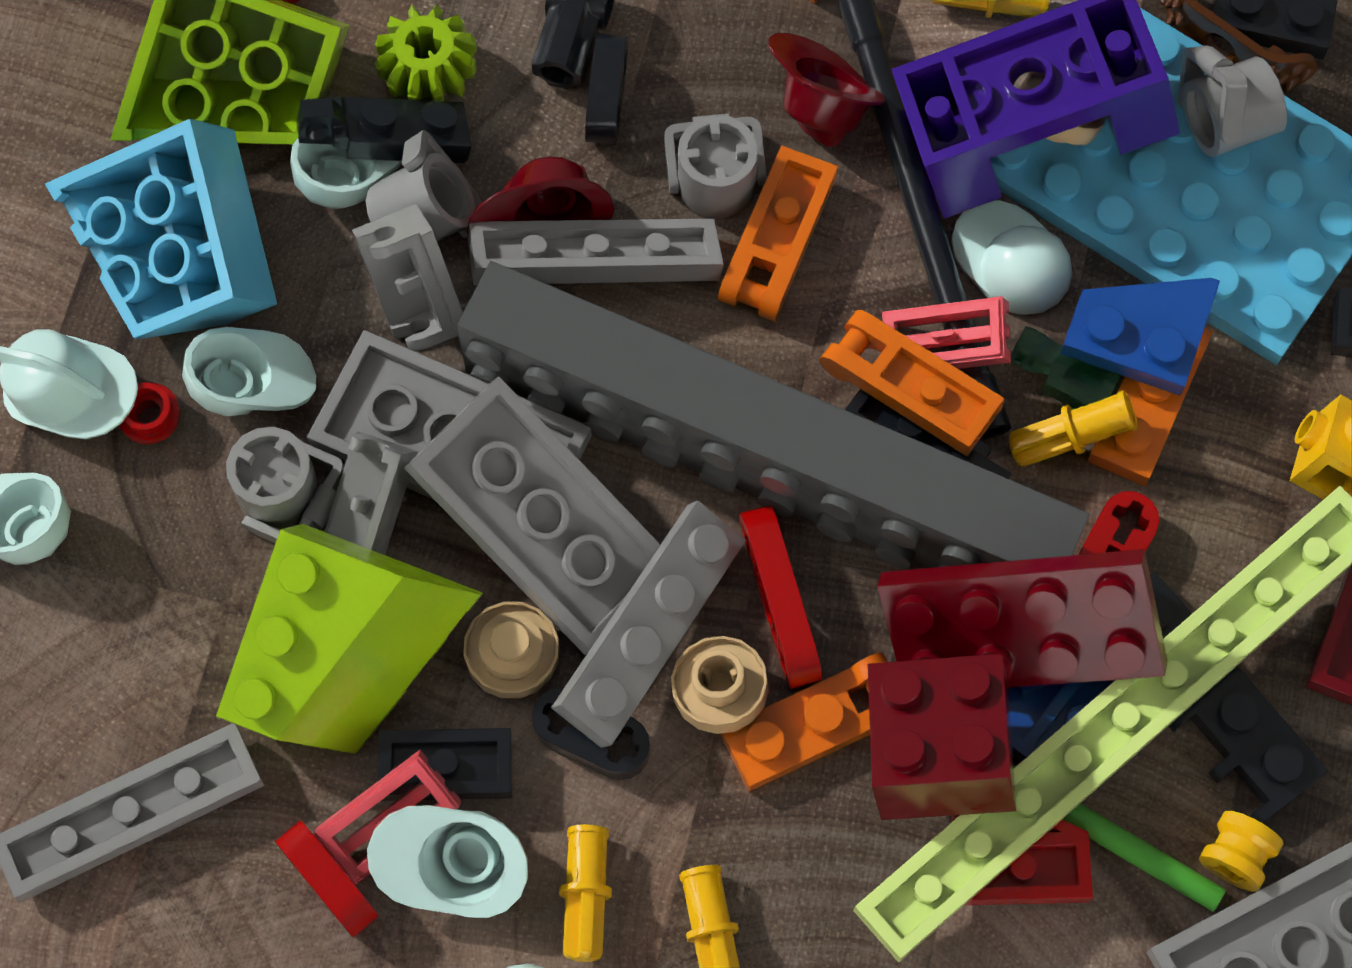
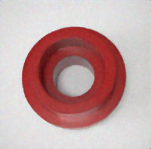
(152, 396)

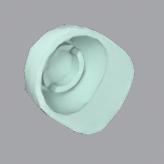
(333, 180)
(1012, 257)
(247, 371)
(31, 517)

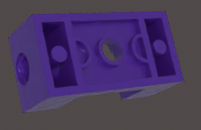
(1094, 66)

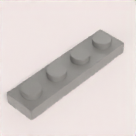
(599, 250)
(648, 624)
(127, 812)

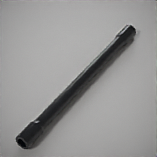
(869, 44)

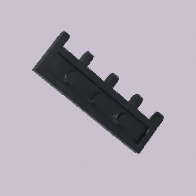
(1244, 728)

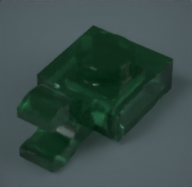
(1069, 379)

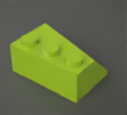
(229, 67)
(336, 640)

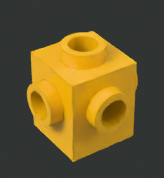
(1325, 449)

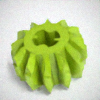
(442, 39)

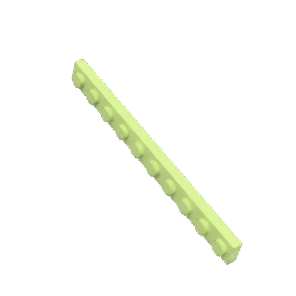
(1113, 729)

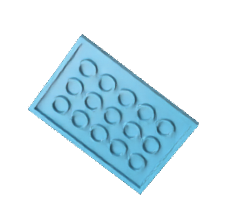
(1256, 218)

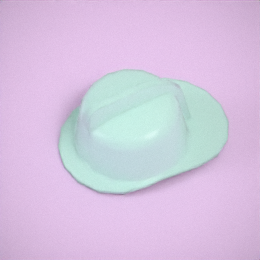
(66, 384)
(448, 861)

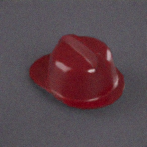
(821, 88)
(547, 191)

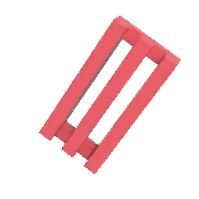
(996, 332)
(430, 783)

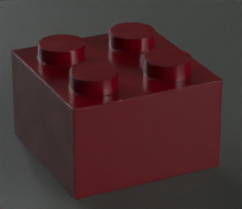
(941, 737)

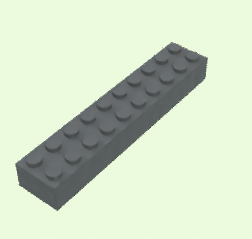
(753, 432)

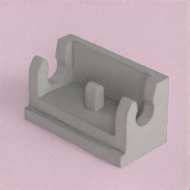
(410, 277)
(370, 492)

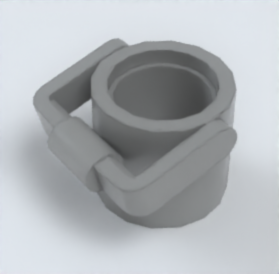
(1230, 102)
(716, 163)
(431, 183)
(278, 483)

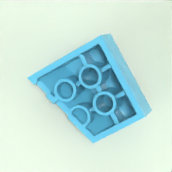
(172, 230)

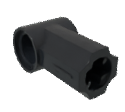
(569, 40)

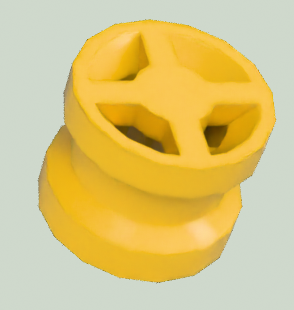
(1241, 851)

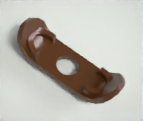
(1199, 22)

